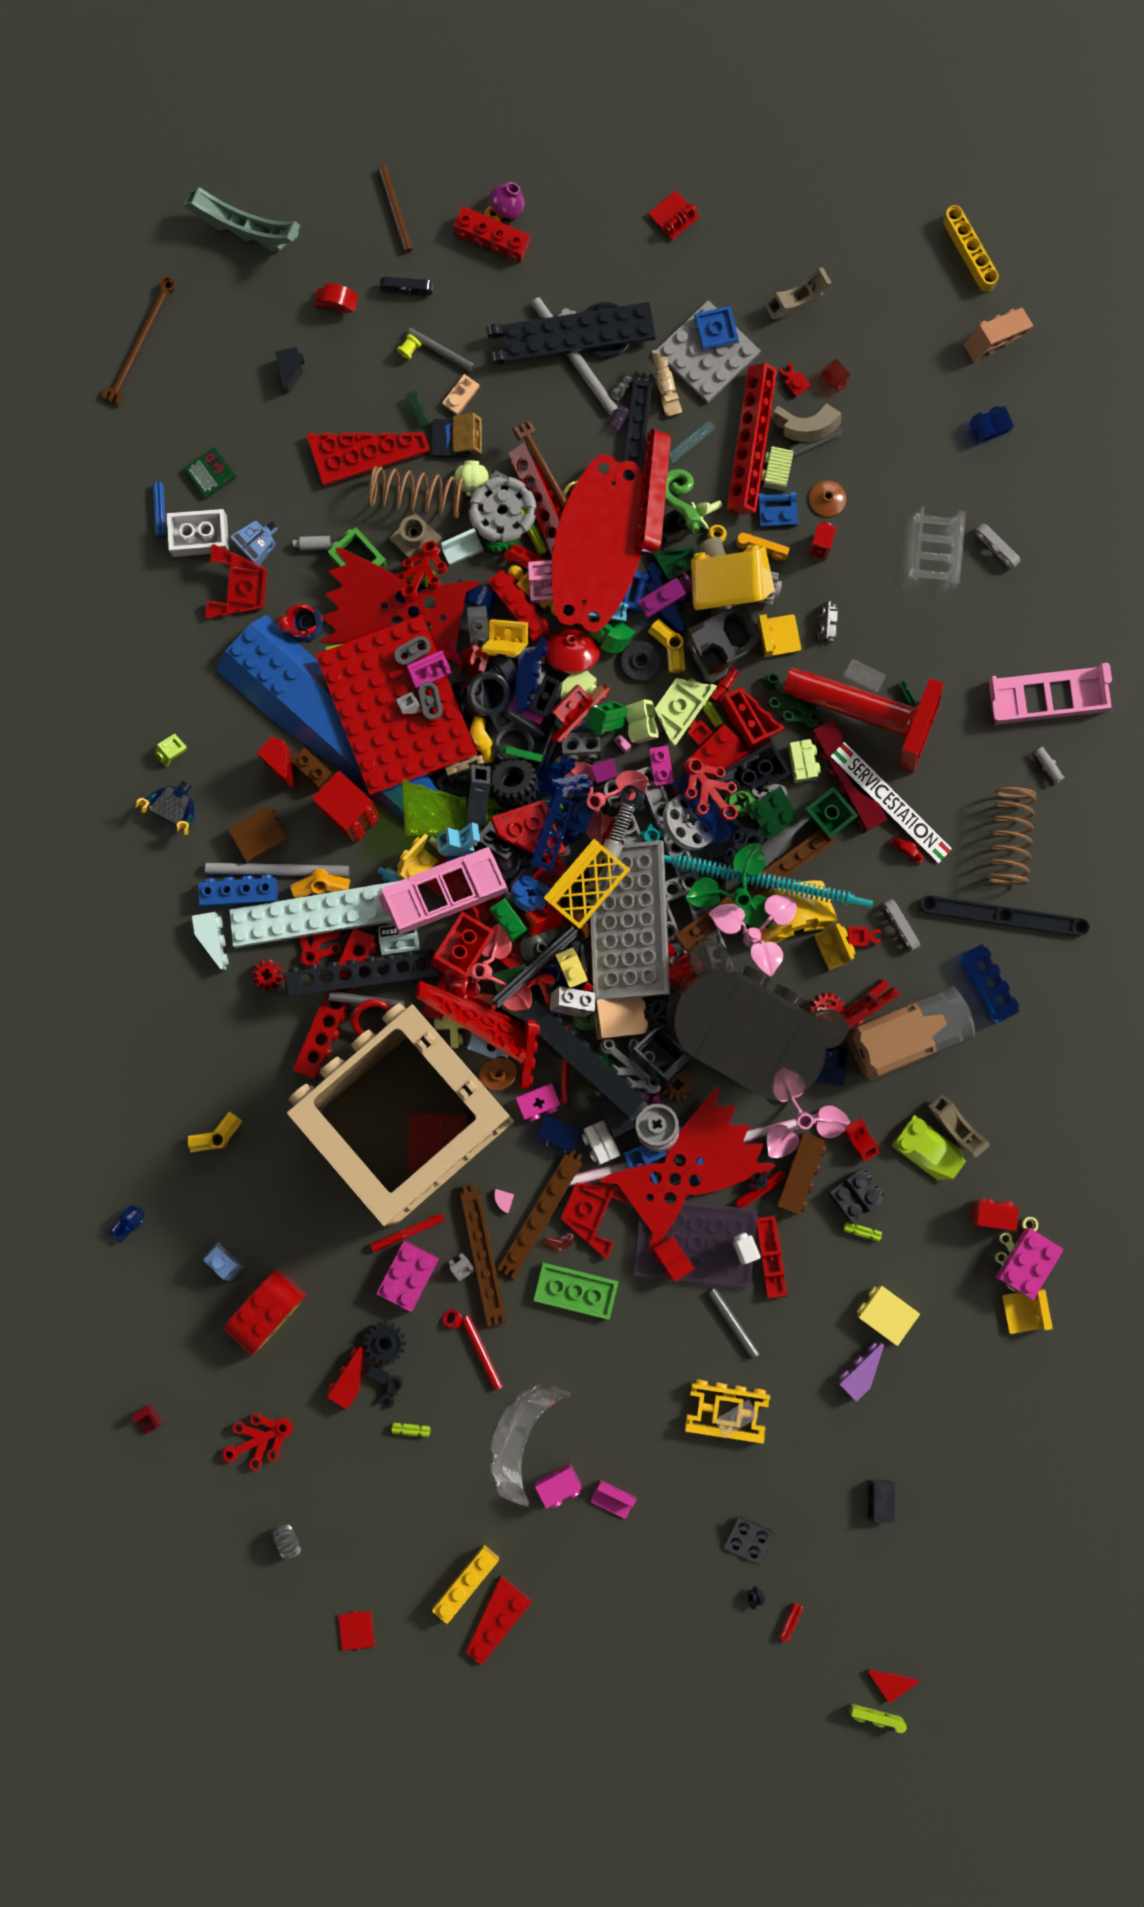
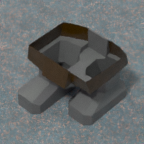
(722, 640)

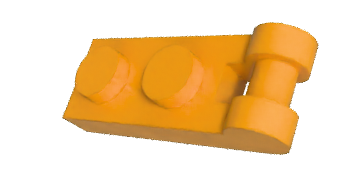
(776, 550)

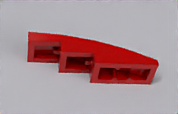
(771, 1257)

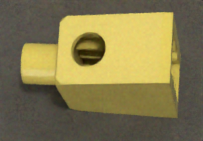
(571, 967)

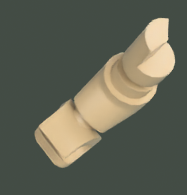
(666, 385)

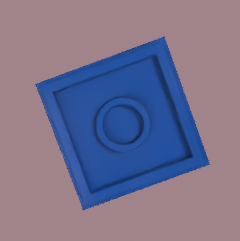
(716, 328)

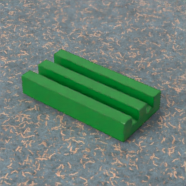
(521, 753)

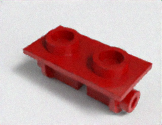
(678, 970)

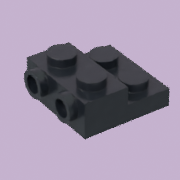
(856, 1195)

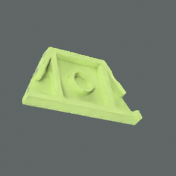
(681, 706)

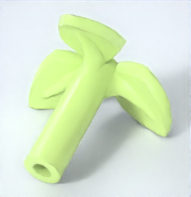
(706, 508)

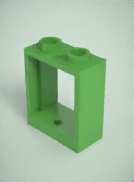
(349, 536)

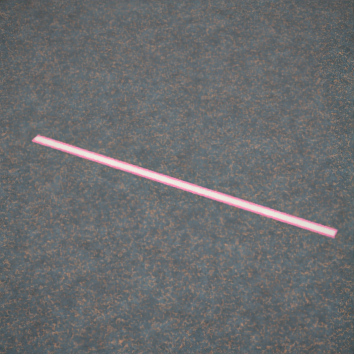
(602, 1172)

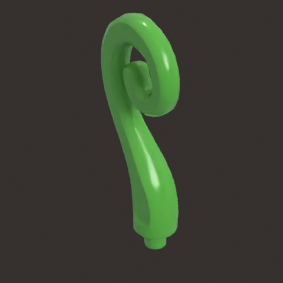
(689, 512)

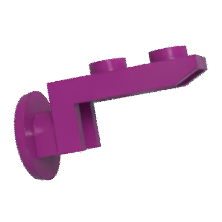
(666, 595)

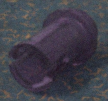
(619, 418)

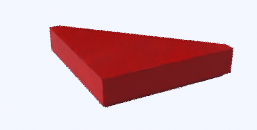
(892, 1684)

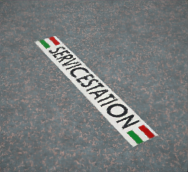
(891, 802)

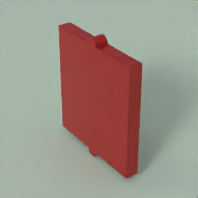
(356, 1630)

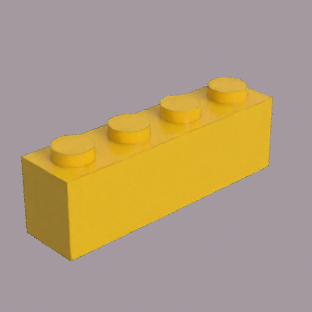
(465, 1584)

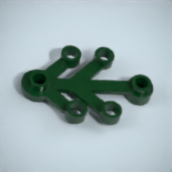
(792, 704)

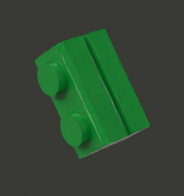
(606, 717)
(508, 920)

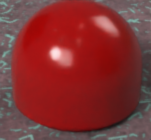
(457, 1321)

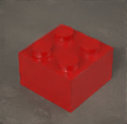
(993, 1215)

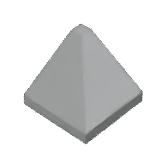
(408, 704)

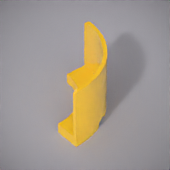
(809, 915)

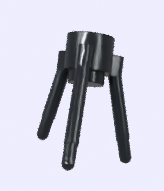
(579, 949)

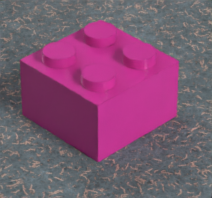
(558, 1486)

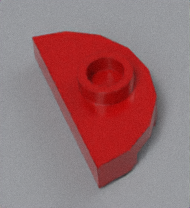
(907, 848)

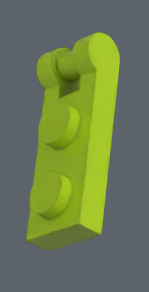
(878, 1718)

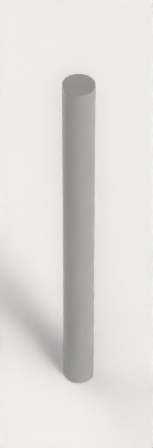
(581, 365)
(273, 869)

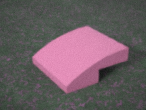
(540, 581)

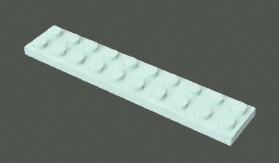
(308, 916)

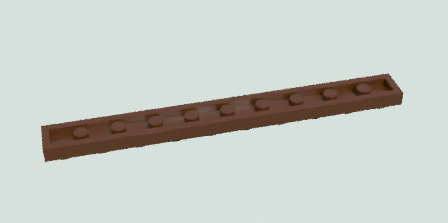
(783, 867)

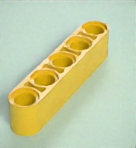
(970, 239)

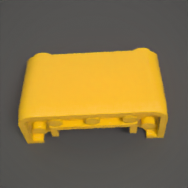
(731, 578)

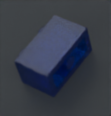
(558, 1134)

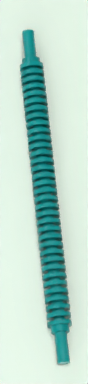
(850, 899)

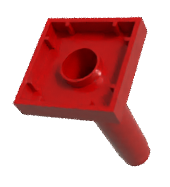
(890, 715)

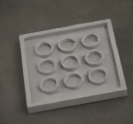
(707, 370)

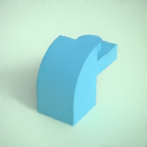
(456, 842)

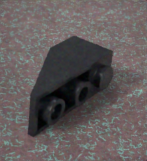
(477, 794)

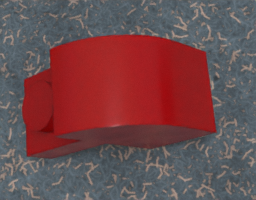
(336, 297)
(861, 1140)

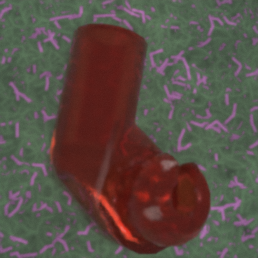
(561, 1243)

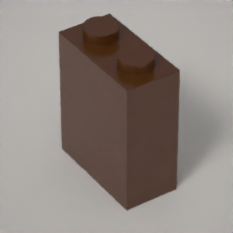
(259, 834)

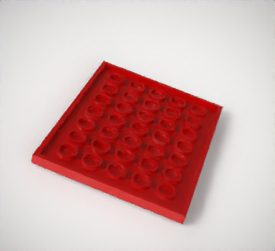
(384, 741)

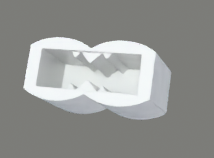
(746, 1248)

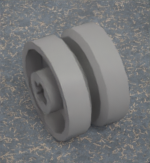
(660, 1138)

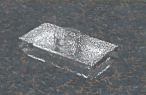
(864, 675)
(736, 1418)

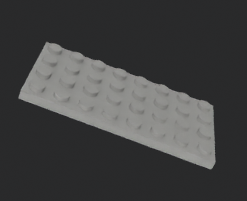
(632, 928)

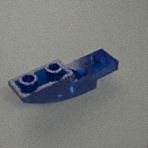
(670, 614)
(526, 682)

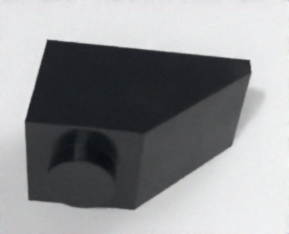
(290, 367)
(547, 698)

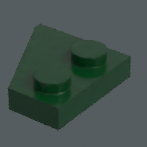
(674, 561)

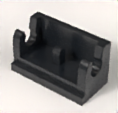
(881, 1501)

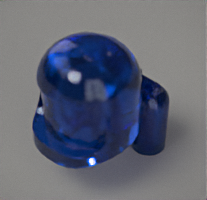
(128, 1221)

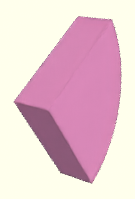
(622, 744)
(503, 1200)

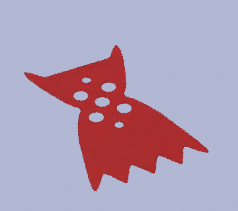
(369, 585)
(724, 1165)

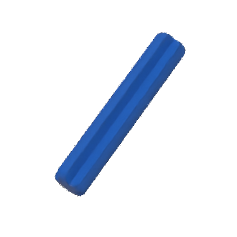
(159, 509)

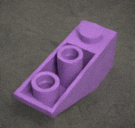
(860, 1377)

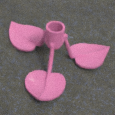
(766, 956)
(783, 1141)

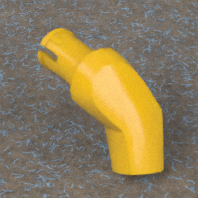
(481, 739)

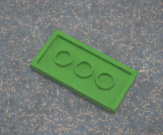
(576, 1291)

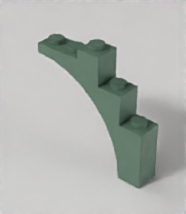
(248, 227)

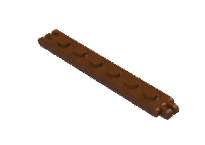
(540, 1214)
(483, 1255)

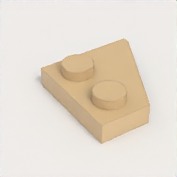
(463, 767)

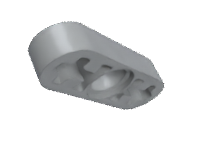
(997, 545)
(901, 924)

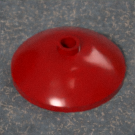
(572, 650)

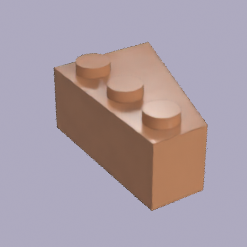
(997, 332)

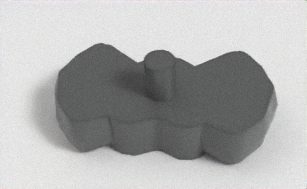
(621, 388)

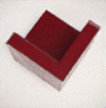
(147, 1419)

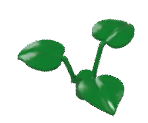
(748, 860)

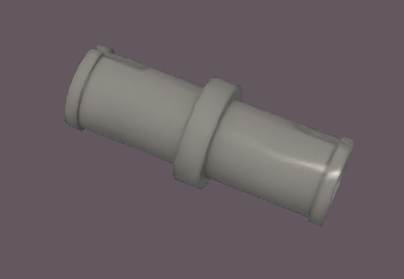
(1049, 765)

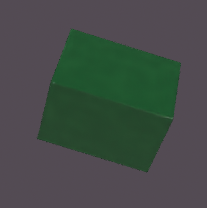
(831, 812)

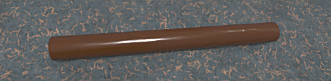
(395, 209)

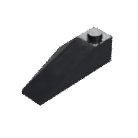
(755, 768)

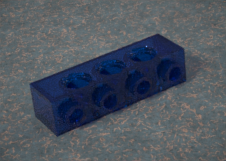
(988, 994)

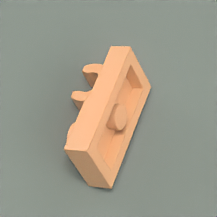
(460, 395)

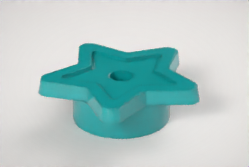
(651, 831)

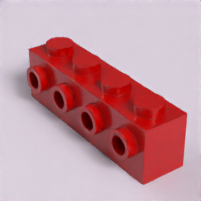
(492, 234)
(516, 605)

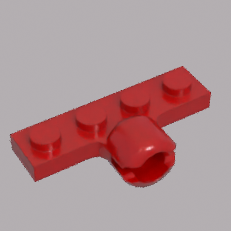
(456, 985)

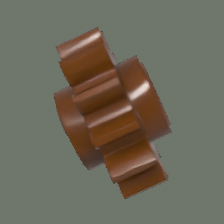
(682, 1090)

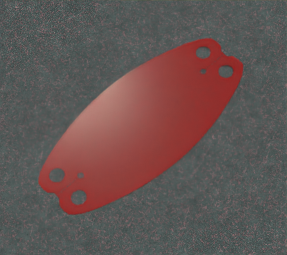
(597, 543)

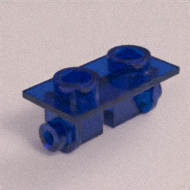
(572, 785)

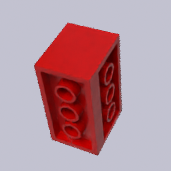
(346, 807)

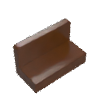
(584, 932)

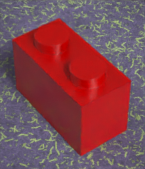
(822, 540)

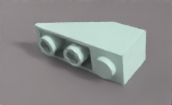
(208, 932)

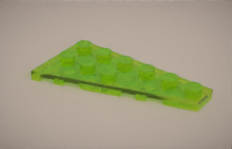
(434, 811)

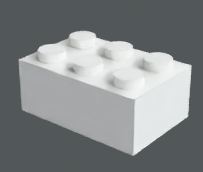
(196, 532)

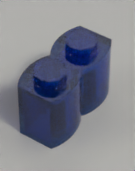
(991, 424)

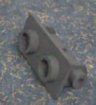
(827, 613)

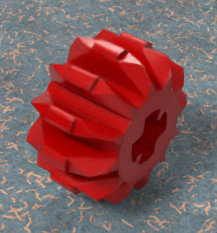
(262, 981)

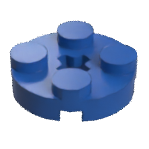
(528, 885)

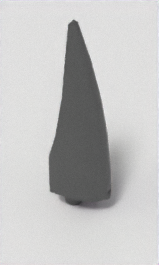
(777, 844)

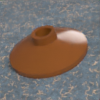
(824, 506)
(495, 1068)

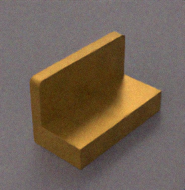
(467, 433)

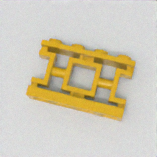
(729, 1395)

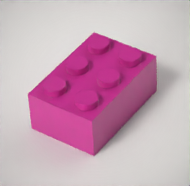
(1029, 1263)
(408, 1276)

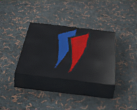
(443, 439)

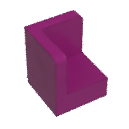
(604, 771)

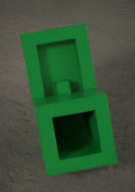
(613, 639)

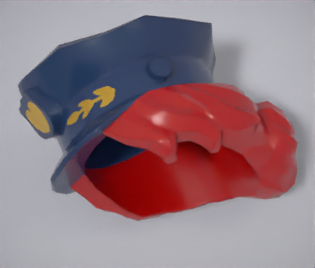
(302, 622)

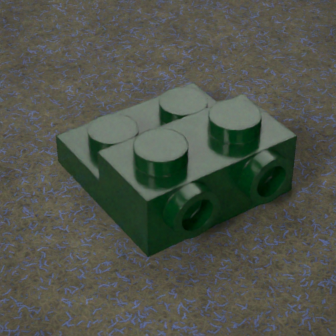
(772, 812)

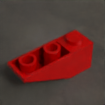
(348, 1385)

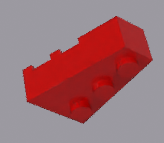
(749, 718)

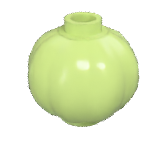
(473, 476)

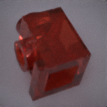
(836, 375)

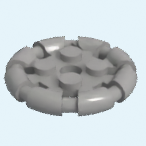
(502, 498)

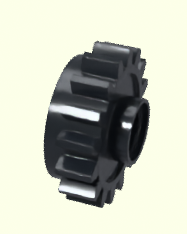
(395, 1343)

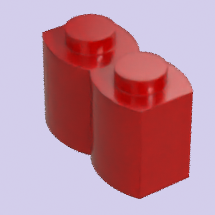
(673, 1259)

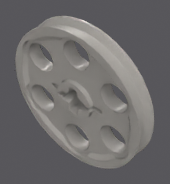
(687, 829)

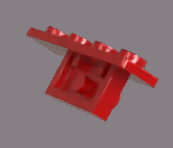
(574, 708)

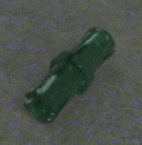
(418, 409)

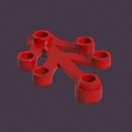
(429, 551)
(709, 787)
(318, 940)
(261, 1439)

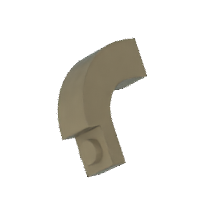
(793, 300)
(810, 428)
(957, 1126)

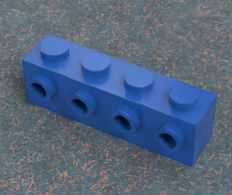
(238, 892)

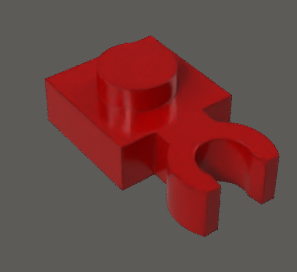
(796, 382)
(699, 732)
(860, 936)

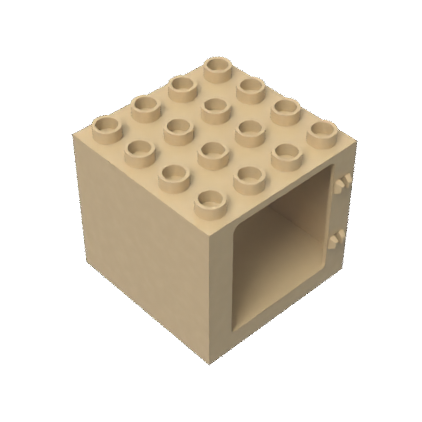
(340, 1075)

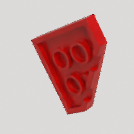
(524, 826)
(430, 1134)

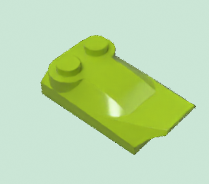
(929, 1150)

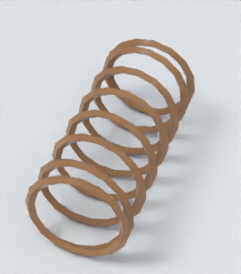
(373, 486)
(1029, 794)

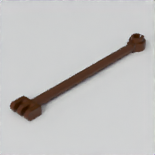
(115, 391)
(526, 434)

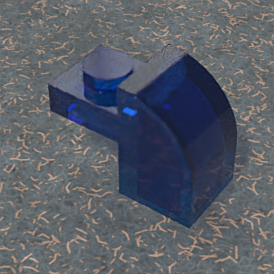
(480, 597)

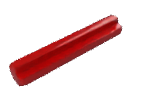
(754, 1194)

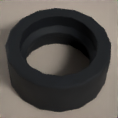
(503, 666)

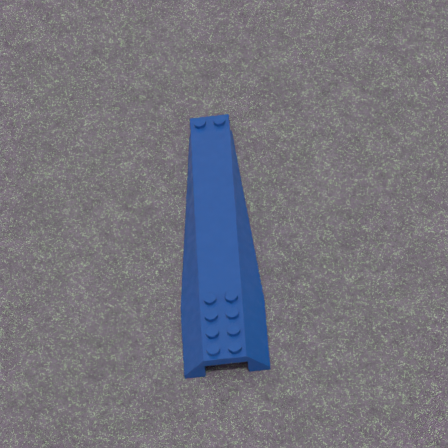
(293, 693)

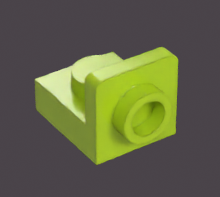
(169, 749)

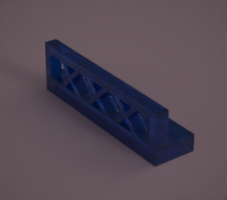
(712, 820)
(548, 830)

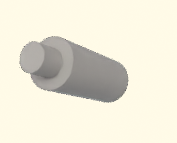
(313, 543)

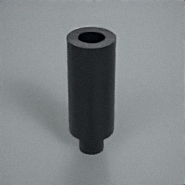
(524, 871)

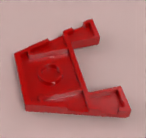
(245, 584)
(869, 1004)
(587, 1209)

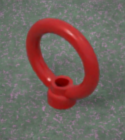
(362, 1006)

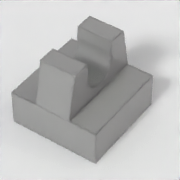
(462, 1268)

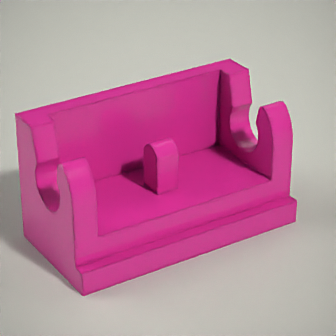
(429, 669)

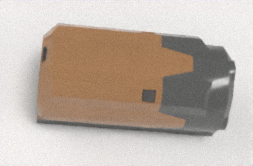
(911, 1033)

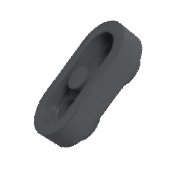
(410, 648)
(429, 702)

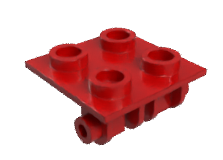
(674, 214)

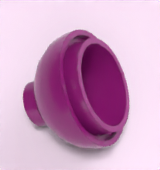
(507, 200)

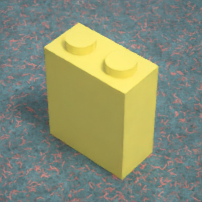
(887, 1314)

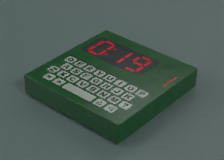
(210, 472)

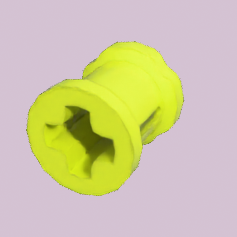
(409, 346)

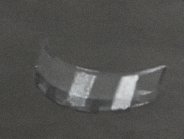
(512, 1434)

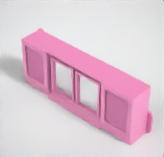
(1087, 687)
(406, 904)

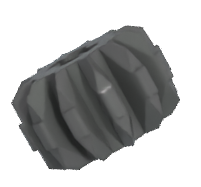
(286, 1542)

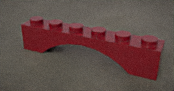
(869, 812)

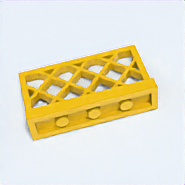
(574, 872)

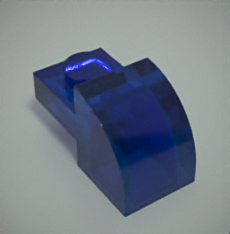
(557, 769)

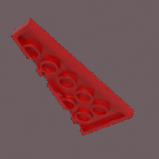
(355, 454)
(488, 1024)

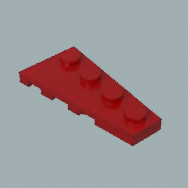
(500, 1615)

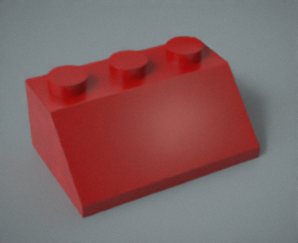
(719, 750)
(278, 758)
(462, 947)

